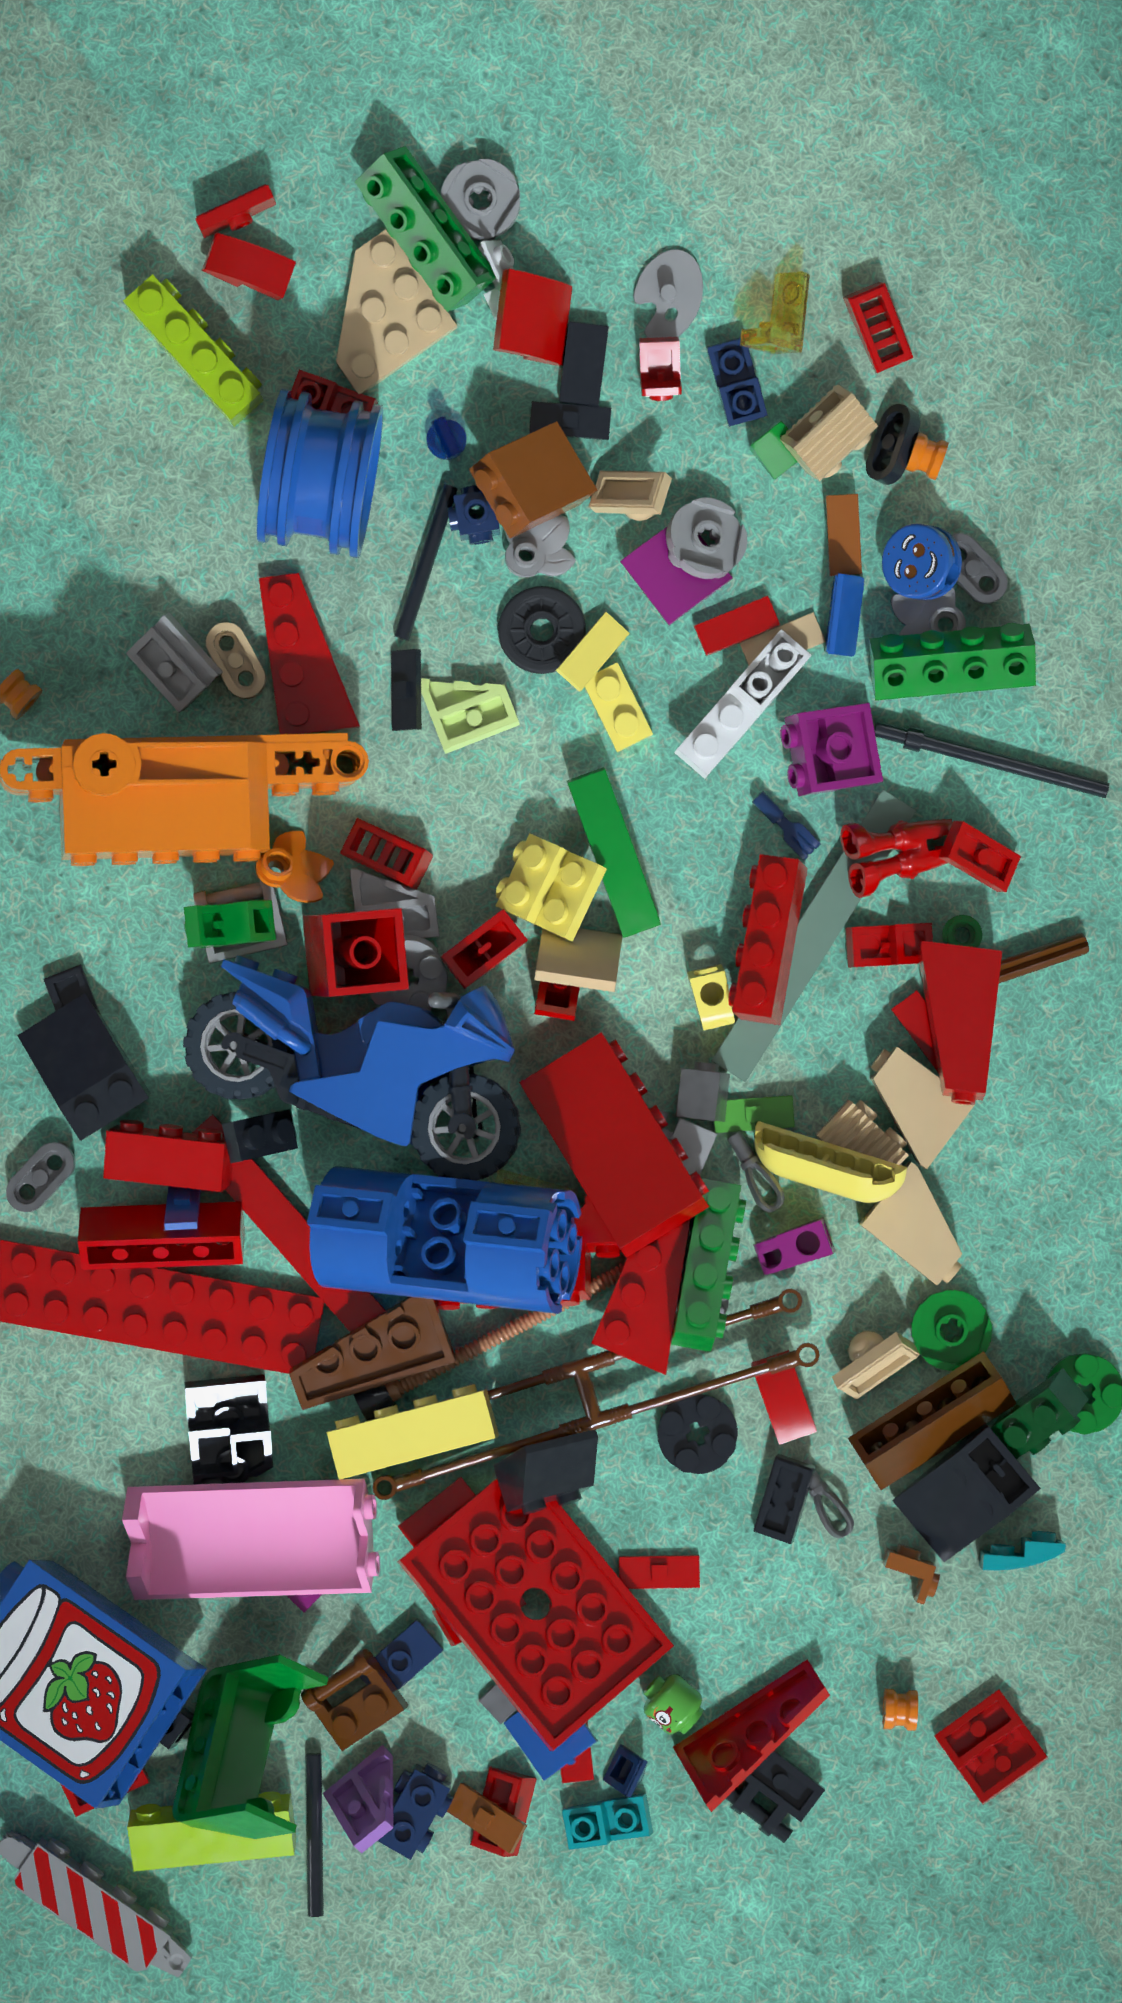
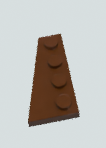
(381, 1351)

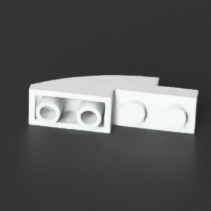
(743, 704)

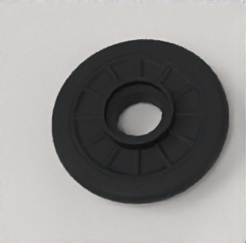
(536, 604)

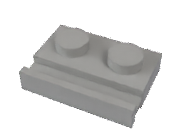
(174, 662)

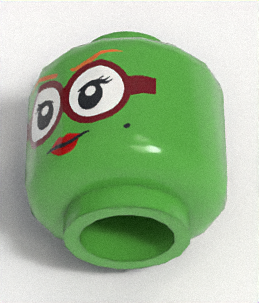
(672, 1704)

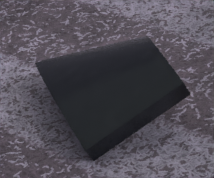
(228, 1429)

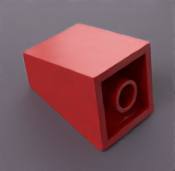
(355, 952)

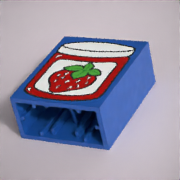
(84, 1682)

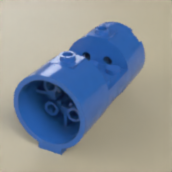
(445, 1239)

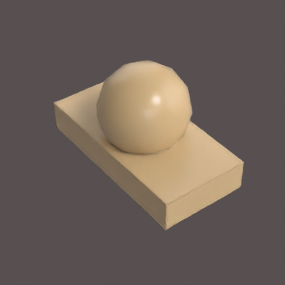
(631, 493)
(873, 1361)

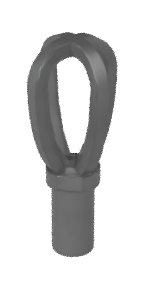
(750, 1161)
(819, 1488)

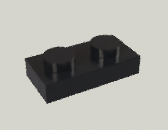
(259, 1136)

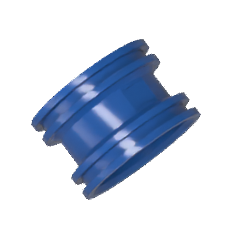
(319, 473)

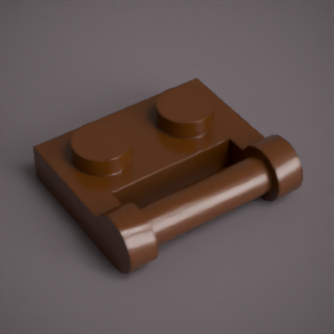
(362, 1710)

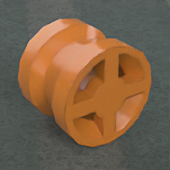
(927, 455)
(18, 693)
(900, 1709)

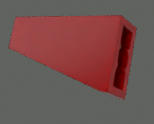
(961, 1010)

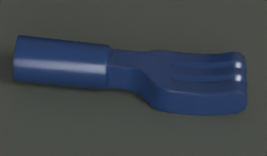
(794, 834)

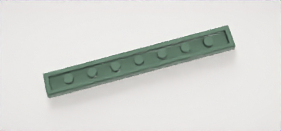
(814, 938)

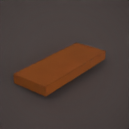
(843, 534)
(487, 1818)

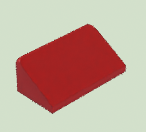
(512, 1793)

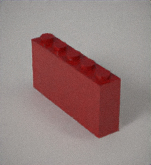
(616, 1143)

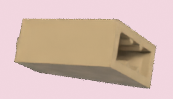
(916, 1104)
(915, 1229)

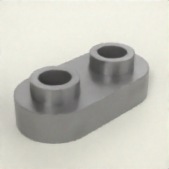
(976, 566)
(40, 1176)

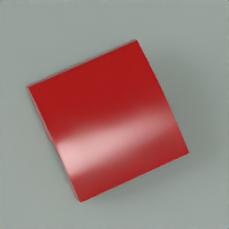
(532, 317)
(991, 1747)

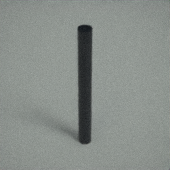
(425, 563)
(314, 1826)

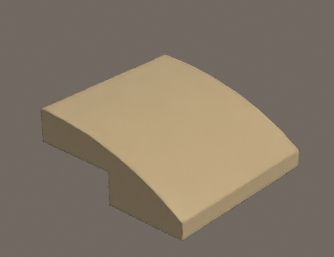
(586, 962)

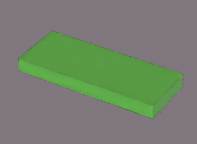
(745, 1113)

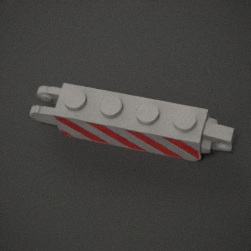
(94, 1906)

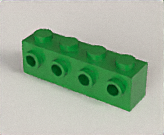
(425, 228)
(952, 661)
(705, 1268)

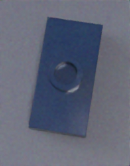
(407, 1654)

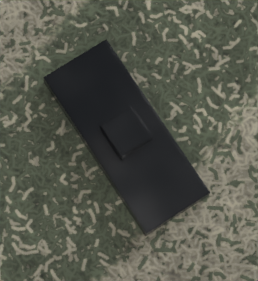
(574, 420)
(406, 690)

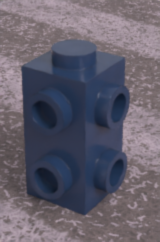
(420, 1799)

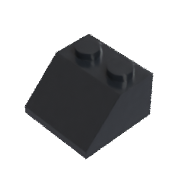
(548, 1472)

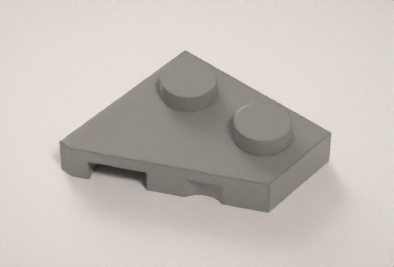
(377, 893)

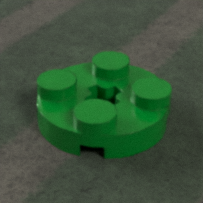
(938, 1309)
(1108, 1393)

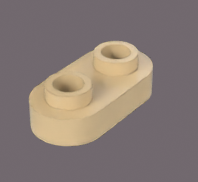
(236, 661)

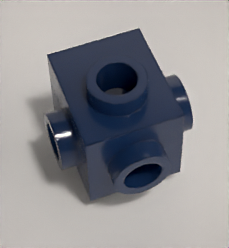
(475, 530)

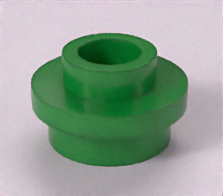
(964, 921)

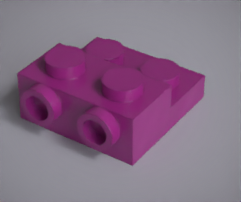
(831, 749)

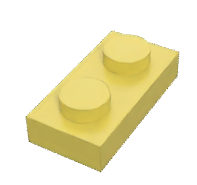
(617, 708)

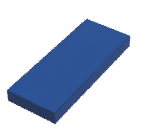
(182, 1208)

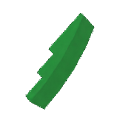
(614, 851)

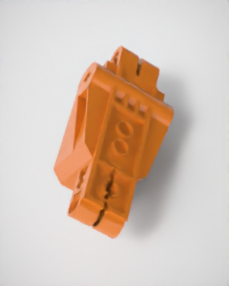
(176, 792)

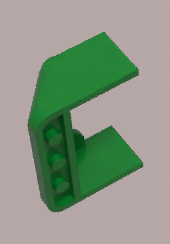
(232, 1743)

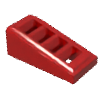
(865, 333)
(416, 868)

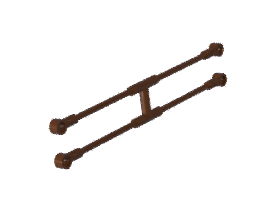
(594, 1416)

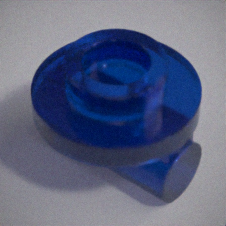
(446, 438)

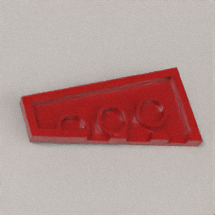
(304, 675)
(645, 1302)

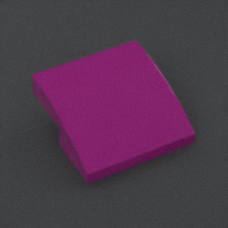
(665, 585)

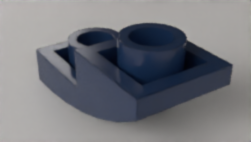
(736, 382)

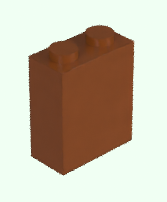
(533, 479)

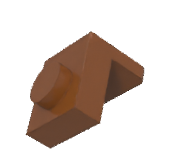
(909, 1562)

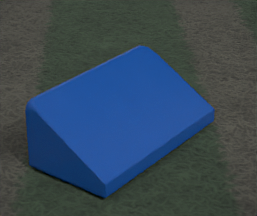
(844, 615)

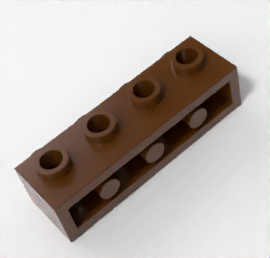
(932, 1420)

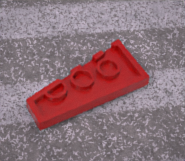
(743, 1737)

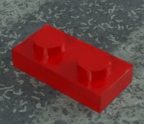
(979, 856)

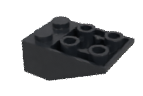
(966, 1493)

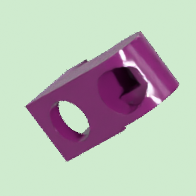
(794, 1247)

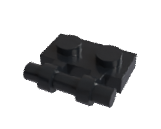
(783, 1784)

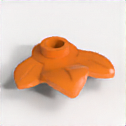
(299, 868)

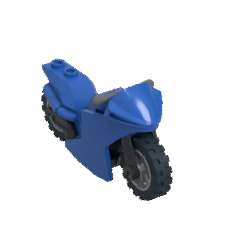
(370, 1072)

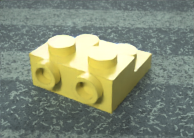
(549, 886)

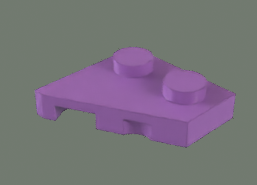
(365, 1799)

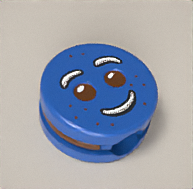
(921, 561)

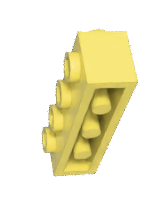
(413, 1433)

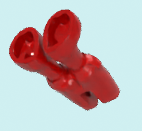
(905, 837)

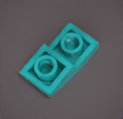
(1034, 1550)
(607, 1821)

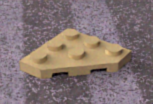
(386, 315)

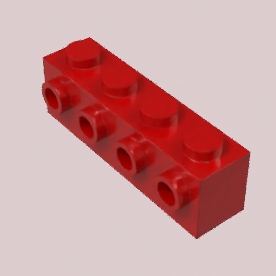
(769, 939)
(137, 1237)

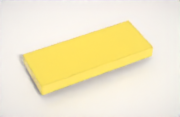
(592, 651)

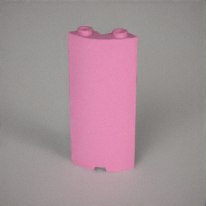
(250, 1539)

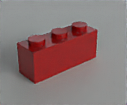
(167, 1156)

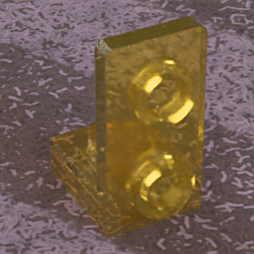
(788, 316)

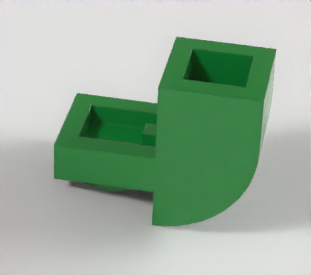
(229, 924)

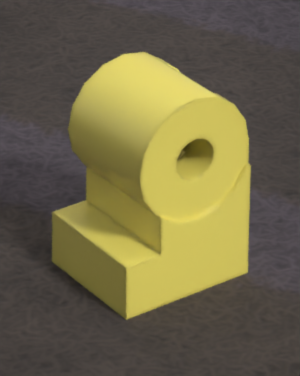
(711, 996)

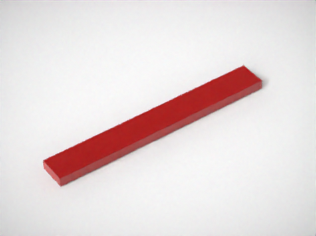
(291, 1235)

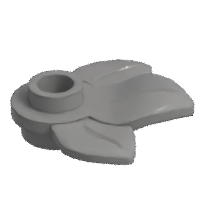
(545, 547)
(924, 614)

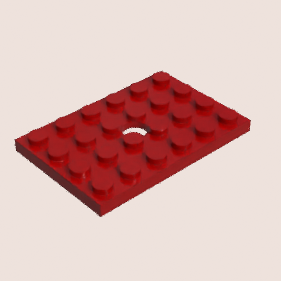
(551, 1667)

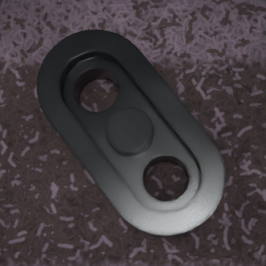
(892, 444)

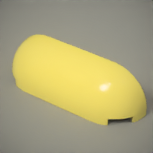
(826, 1165)

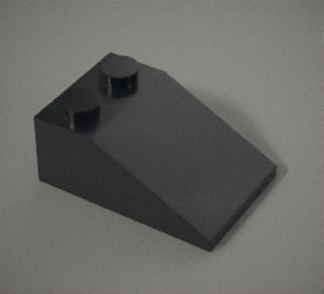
(83, 1066)

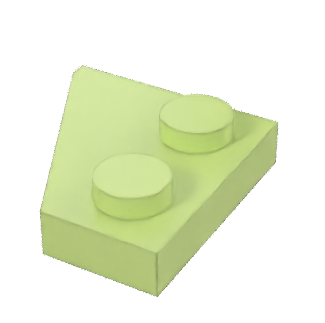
(467, 711)

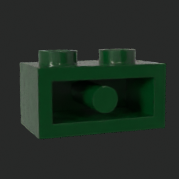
(1039, 1414)

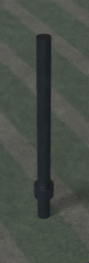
(916, 739)

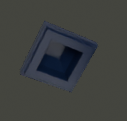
(625, 1771)

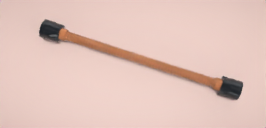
(387, 1394)

